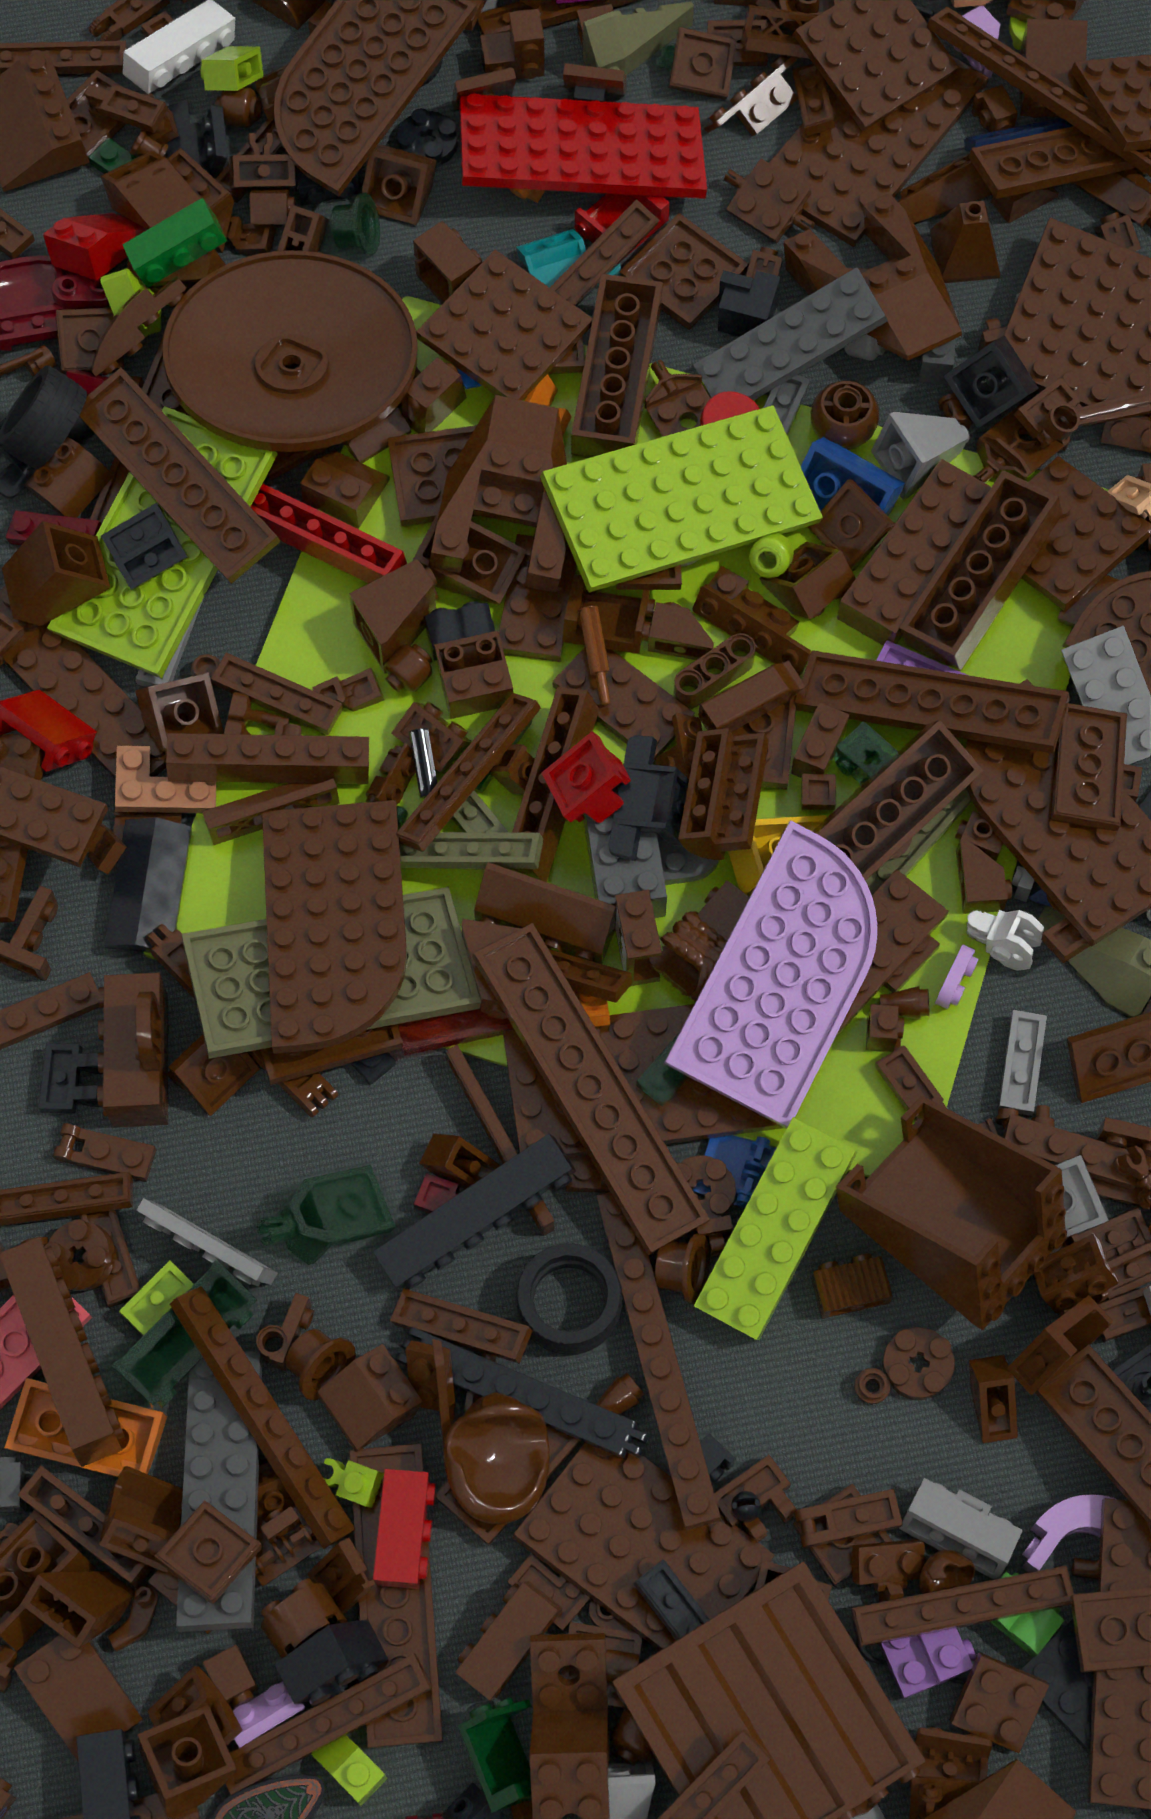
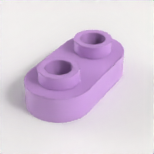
(951, 989)

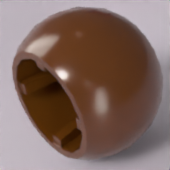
(841, 425)

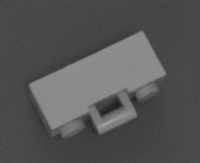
(961, 1525)

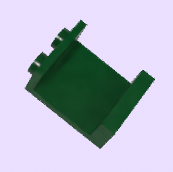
(498, 1753)

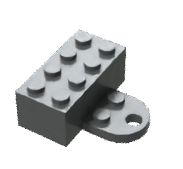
(654, 867)

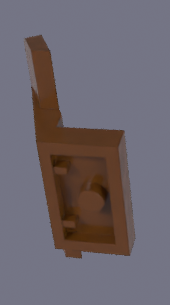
(432, 1379)

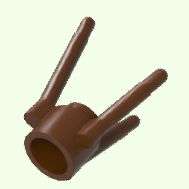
(33, 361)

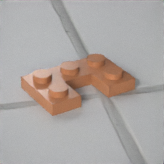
(141, 793)

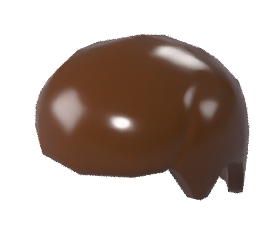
(945, 1571)

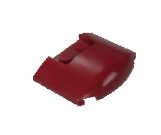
(27, 300)

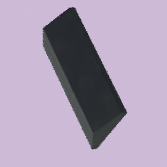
(147, 882)

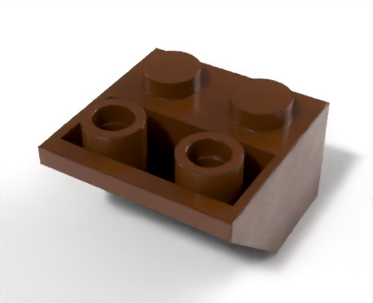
(473, 674)

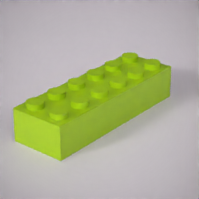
(775, 1228)

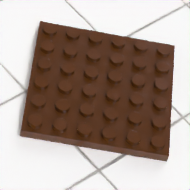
(1085, 316)

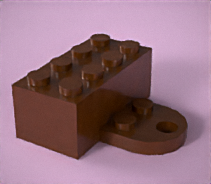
(134, 1050)

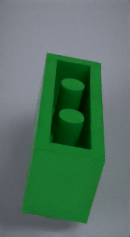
(174, 242)

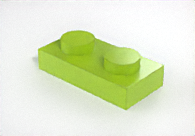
(155, 1298)

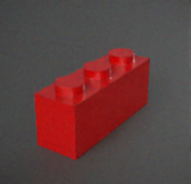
(403, 1529)

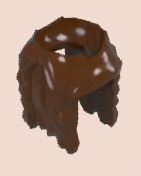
(688, 954)

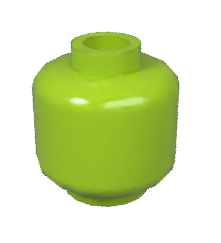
(762, 557)

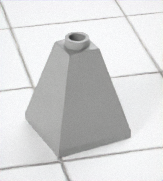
(915, 444)
(630, 1790)

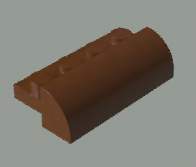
(723, 793)

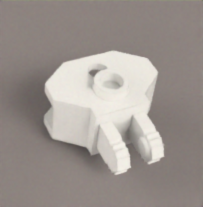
(1007, 936)

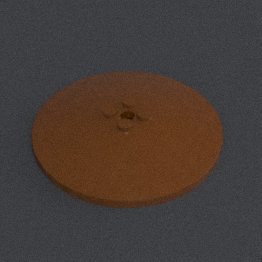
(279, 309)

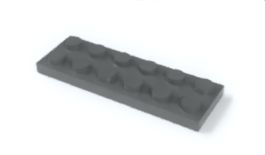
(794, 339)

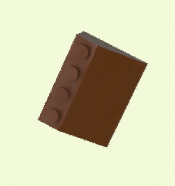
(36, 124)

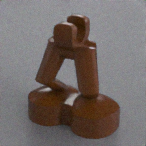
(241, 712)

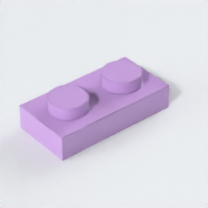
(264, 1713)

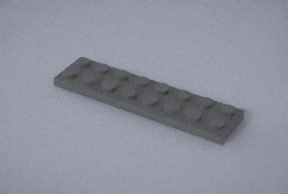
(224, 1471)

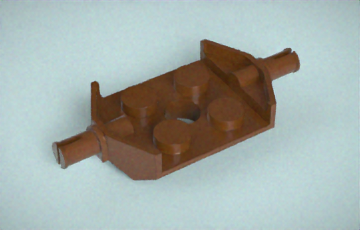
(675, 399)
(1005, 450)

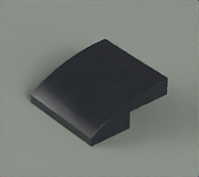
(144, 546)

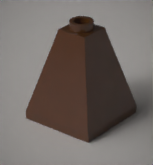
(965, 244)

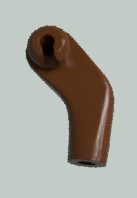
(139, 1620)

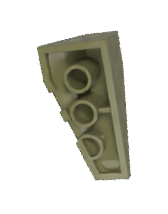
(631, 39)
(1114, 966)

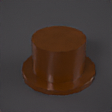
(684, 1267)
(317, 1360)

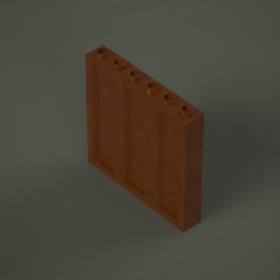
(795, 1685)

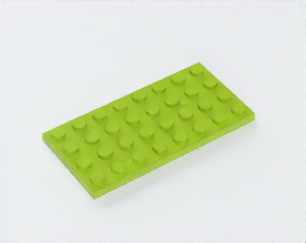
(680, 498)
(150, 621)

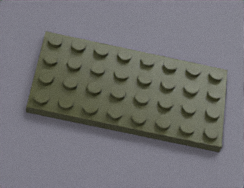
(232, 975)

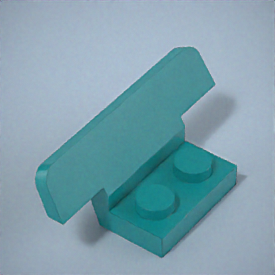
(553, 255)

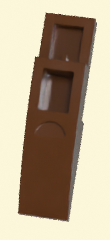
(123, 332)

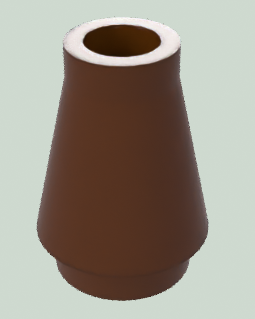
(911, 1002)
(620, 1395)

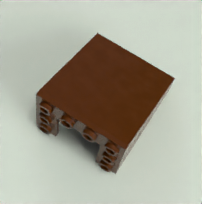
(960, 1209)

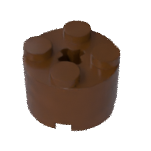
(299, 1616)

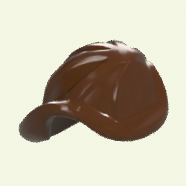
(497, 1459)

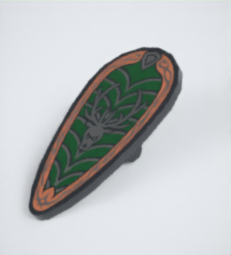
(278, 1798)

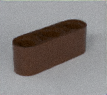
(719, 658)

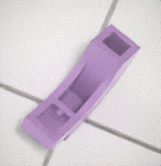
(1065, 1518)

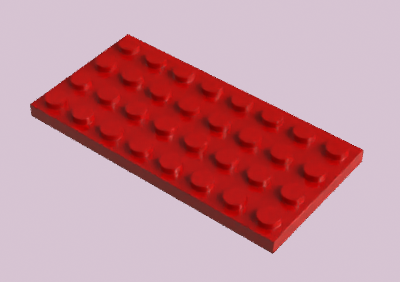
(581, 146)

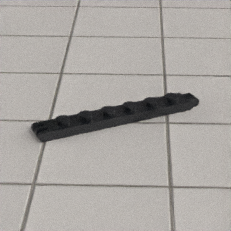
(559, 1408)

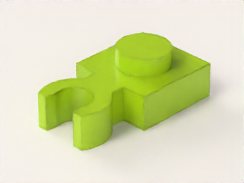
(355, 1481)

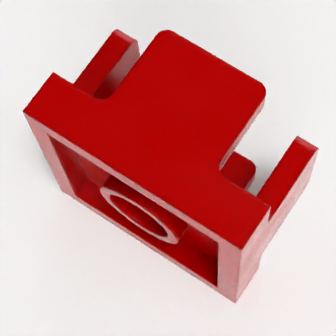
(585, 780)

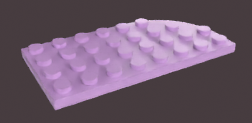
(782, 979)

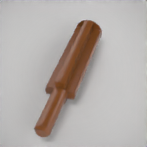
(595, 649)

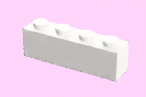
(178, 46)

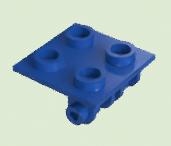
(743, 1159)

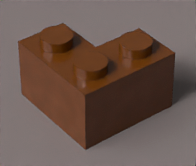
(518, 49)

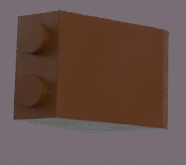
(1054, 48)
(54, 573)
(394, 609)

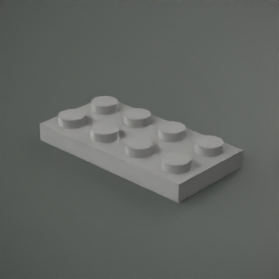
(1111, 679)
(194, 1237)

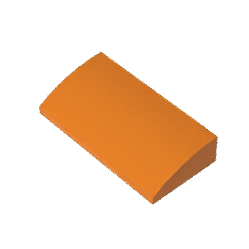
(40, 1432)

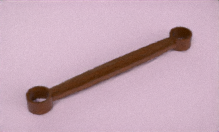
(1100, 412)

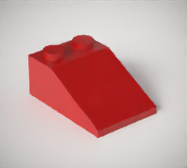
(90, 243)

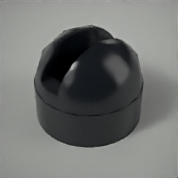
(747, 1512)

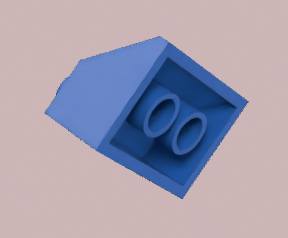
(831, 465)

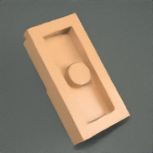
(1133, 495)

